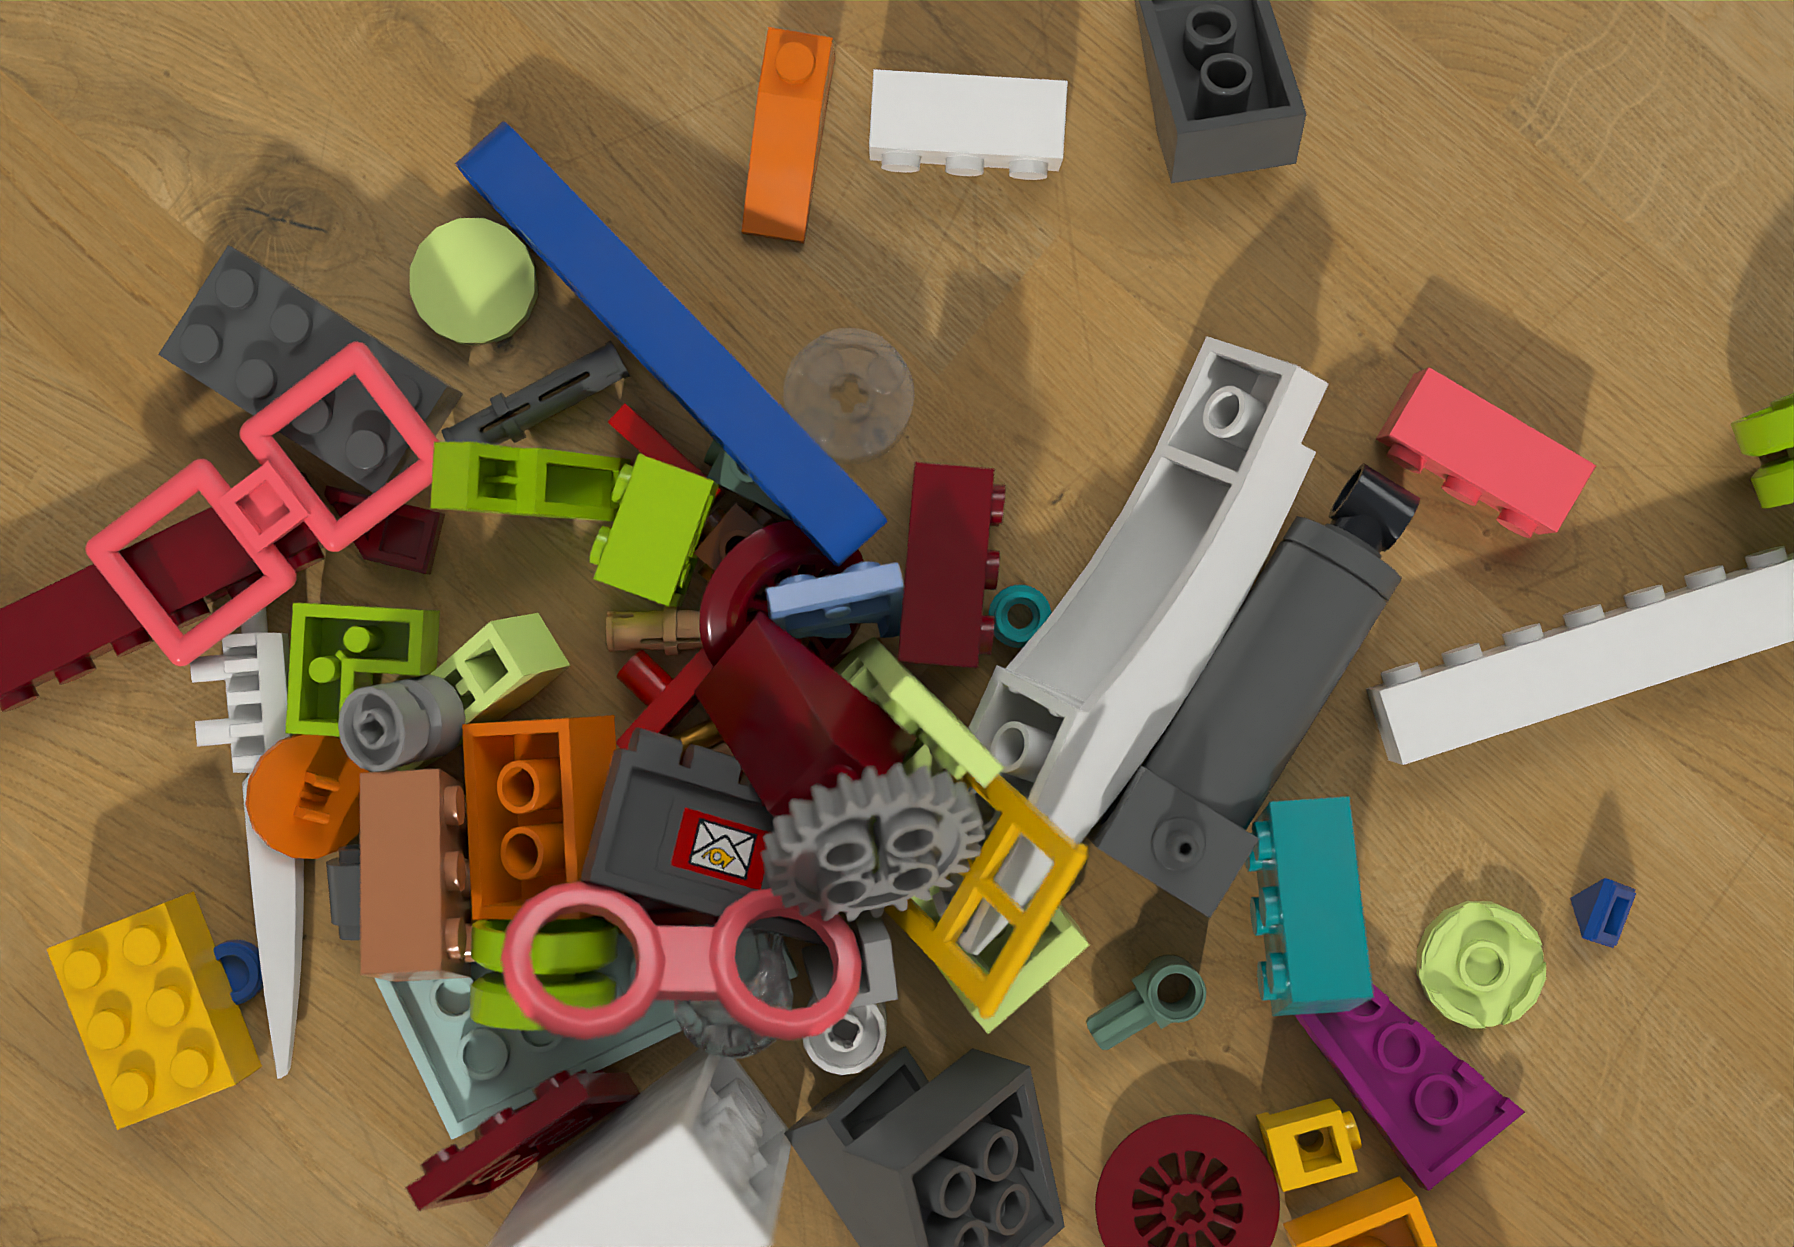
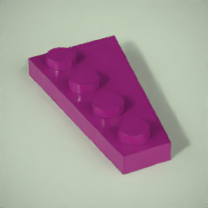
(1411, 1086)

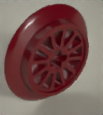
(749, 567)
(1242, 1158)

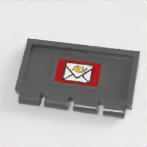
(683, 831)

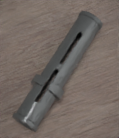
(604, 369)

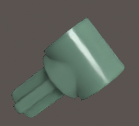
(1142, 1004)

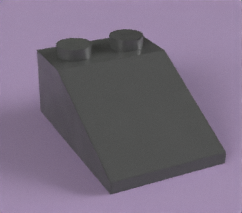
(1220, 86)

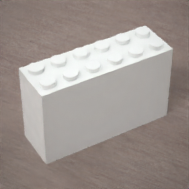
(674, 1167)

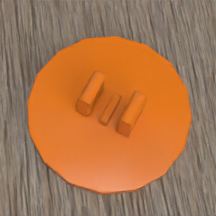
(305, 796)

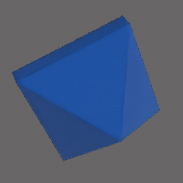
(1603, 911)

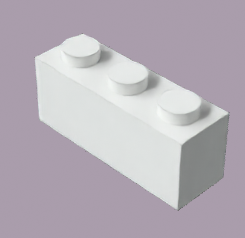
(967, 123)

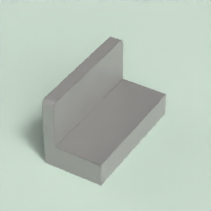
(877, 970)

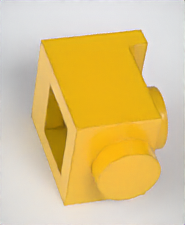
(1306, 1165)

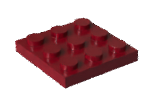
(522, 1138)

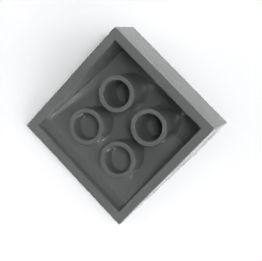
(959, 1163)

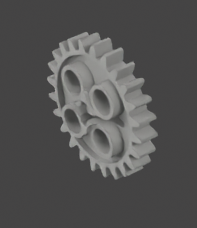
(826, 853)

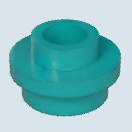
(1009, 597)

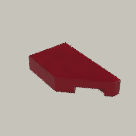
(400, 540)

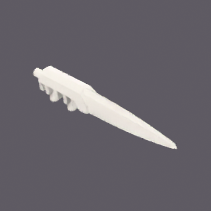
(257, 694)

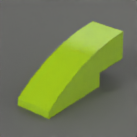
(524, 481)

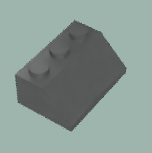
(844, 1118)

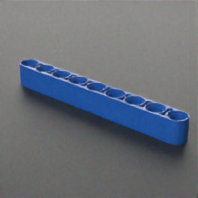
(672, 344)

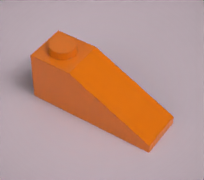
(787, 134)

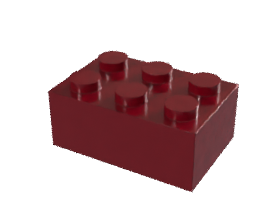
(950, 565)

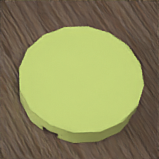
(473, 281)
(1481, 964)

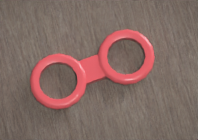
(675, 965)

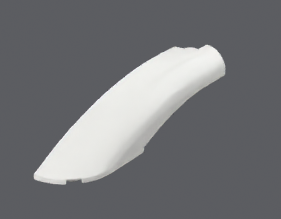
(1146, 610)

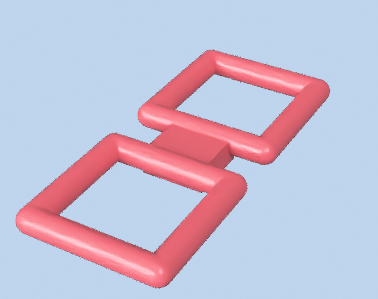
(265, 505)

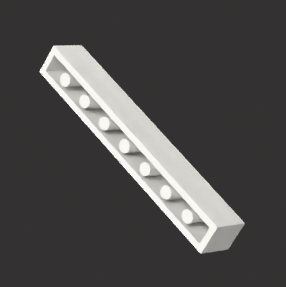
(1587, 658)

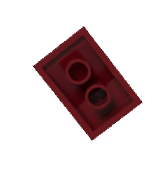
(795, 718)

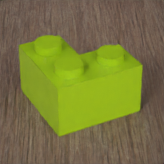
(654, 531)
(341, 648)

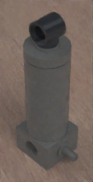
(1270, 676)

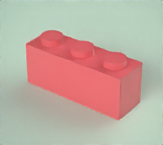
(1484, 454)

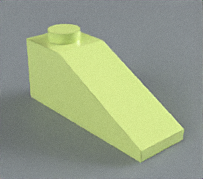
(500, 670)

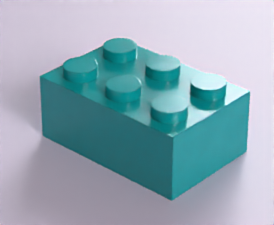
(1309, 908)

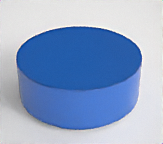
(242, 968)

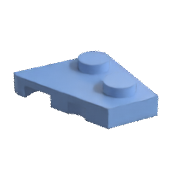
(829, 603)

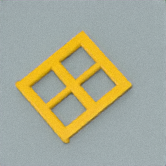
(940, 939)

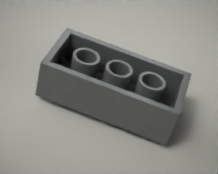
(261, 335)

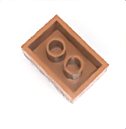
(414, 877)

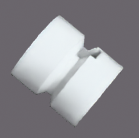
(851, 1042)

